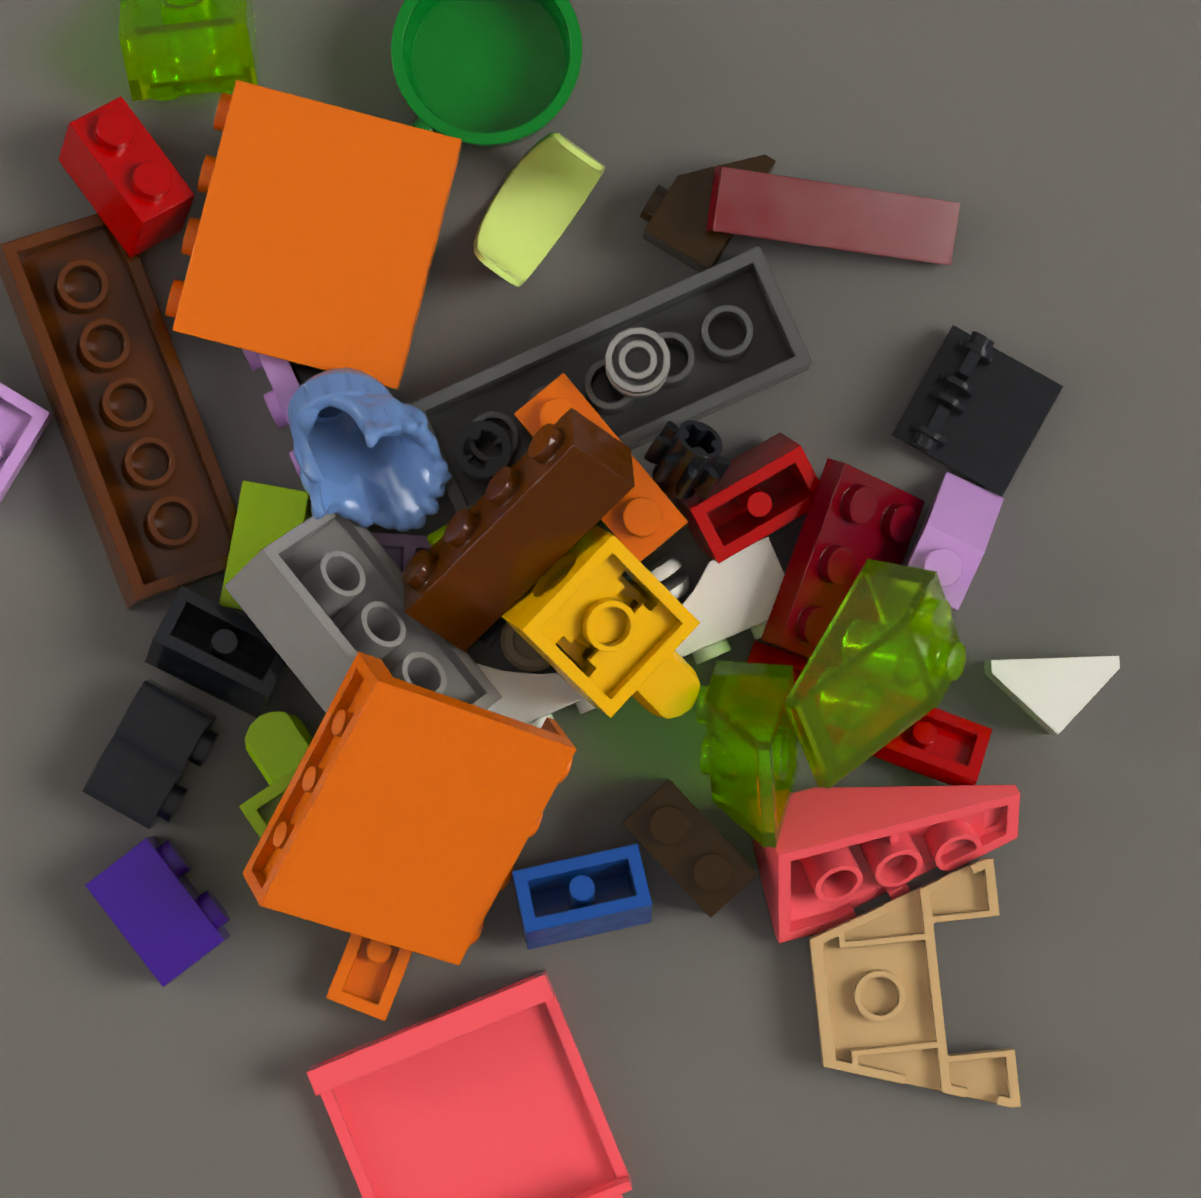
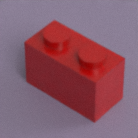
(125, 176)
(752, 499)

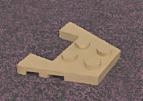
(884, 998)

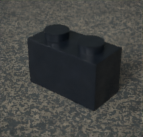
(216, 652)

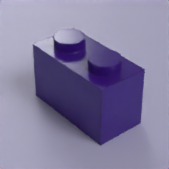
(160, 908)

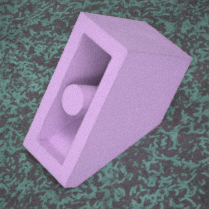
(955, 535)

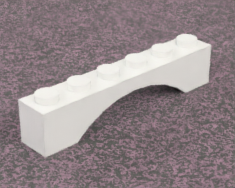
(725, 602)

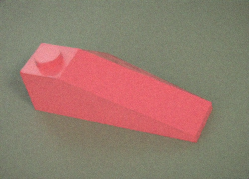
(868, 841)

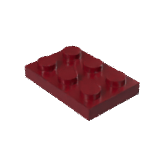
(846, 524)

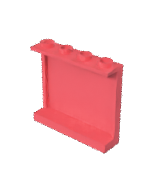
(474, 1105)

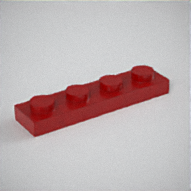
(934, 746)

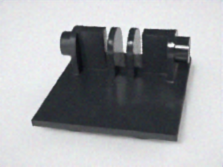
(977, 410)

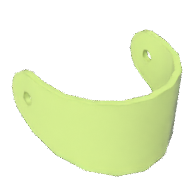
(535, 207)

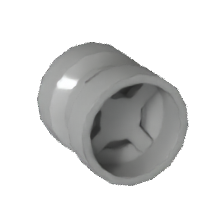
(637, 374)

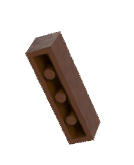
(517, 529)

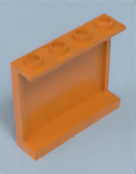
(314, 233)
(406, 814)

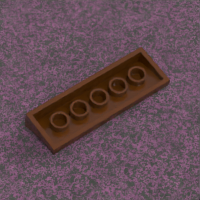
(121, 406)

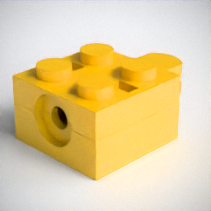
(611, 631)

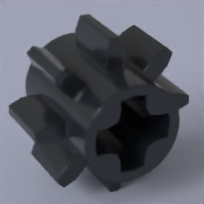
(687, 459)

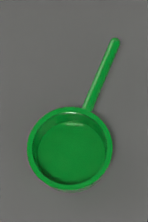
(486, 66)

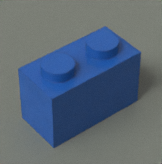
(582, 896)

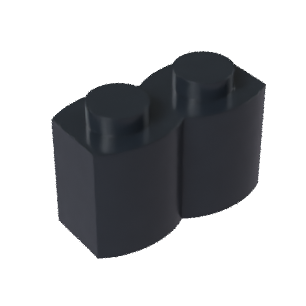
(150, 755)

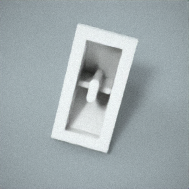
(1052, 687)

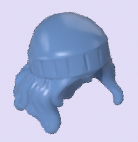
(365, 452)

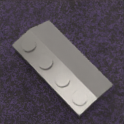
(337, 593)

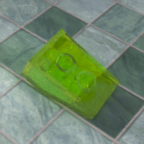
(875, 668)

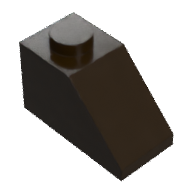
(680, 215)

